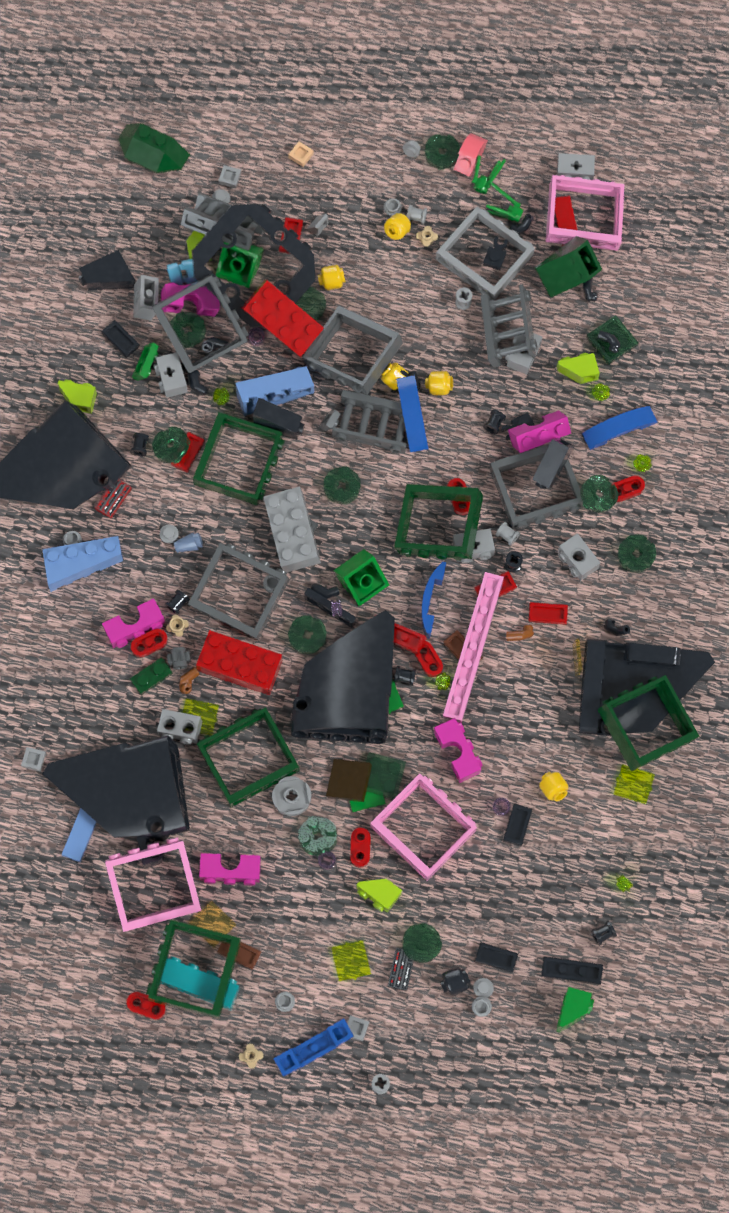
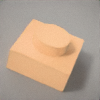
(301, 154)

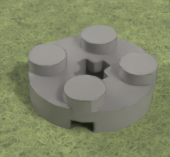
(300, 803)

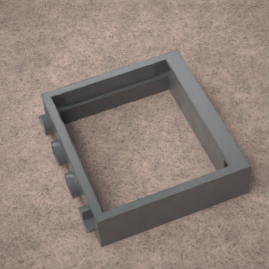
(232, 314)
(360, 323)
(537, 516)
(261, 565)

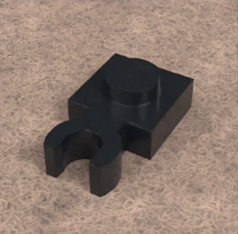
(495, 256)
(525, 418)

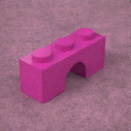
(204, 300)
(528, 437)
(121, 633)
(452, 734)
(246, 872)

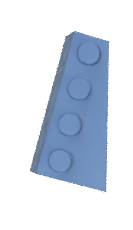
(274, 388)
(79, 560)

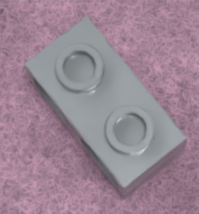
(181, 722)

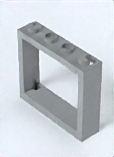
(469, 275)

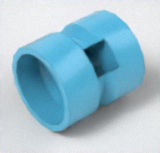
(175, 274)

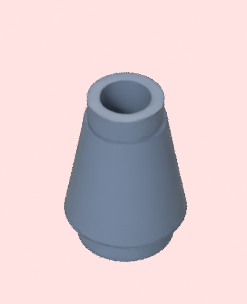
(189, 543)

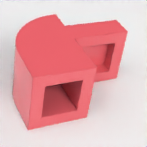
(468, 154)

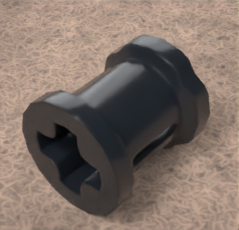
(494, 421)
(139, 444)
(514, 556)
(177, 602)
(405, 675)
(600, 938)

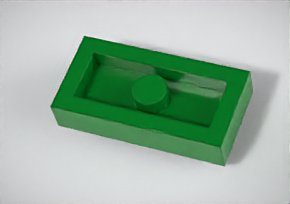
(147, 357)

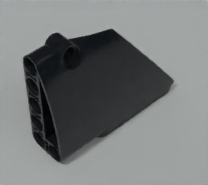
(61, 462)
(619, 667)
(348, 687)
(127, 787)

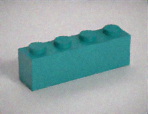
(196, 982)

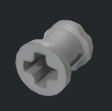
(417, 214)
(461, 298)
(507, 533)
(384, 1078)

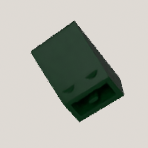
(568, 266)

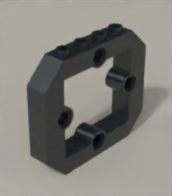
(227, 224)

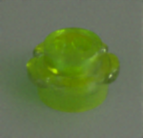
(221, 396)
(601, 396)
(642, 467)
(443, 681)
(623, 883)

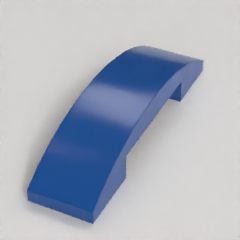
(412, 414)
(618, 426)
(436, 578)
(314, 1048)

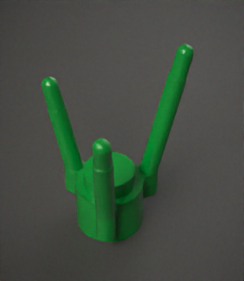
(483, 183)
(513, 212)

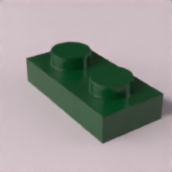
(151, 676)

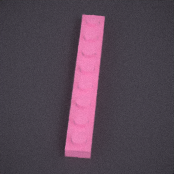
(473, 647)

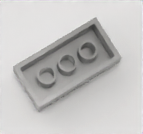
(292, 529)

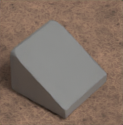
(318, 224)

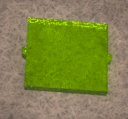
(206, 711)
(634, 784)
(351, 961)

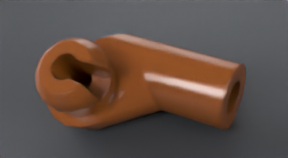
(520, 635)
(185, 683)

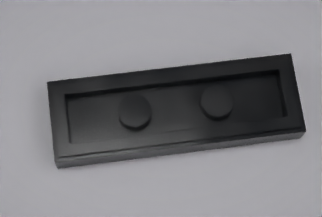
(325, 605)
(572, 970)

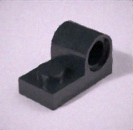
(148, 861)

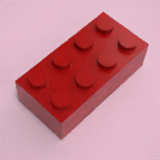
(282, 318)
(239, 662)

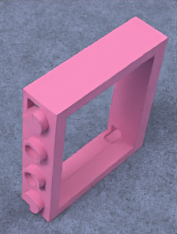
(596, 187)
(440, 797)
(135, 854)

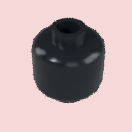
(455, 981)

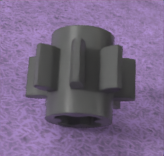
(179, 658)

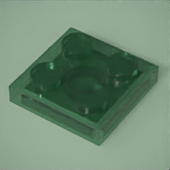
(624, 336)
(385, 775)

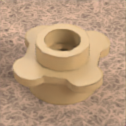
(423, 239)
(171, 627)
(256, 1056)

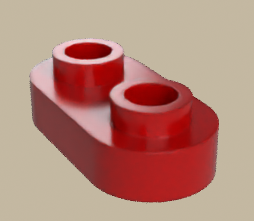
(457, 482)
(625, 487)
(148, 641)
(429, 659)
(360, 847)
(145, 1007)

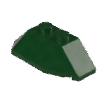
(152, 149)

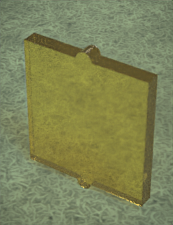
(577, 657)
(213, 919)

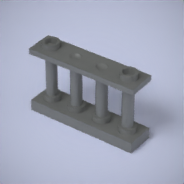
(206, 214)
(491, 321)
(368, 404)

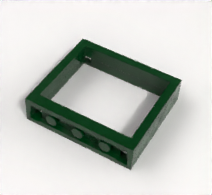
(247, 427)
(449, 493)
(674, 708)
(266, 782)
(163, 952)

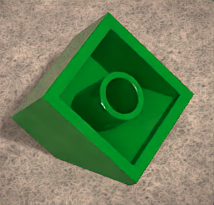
(239, 264)
(361, 577)
(574, 1008)

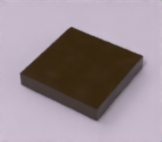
(348, 780)

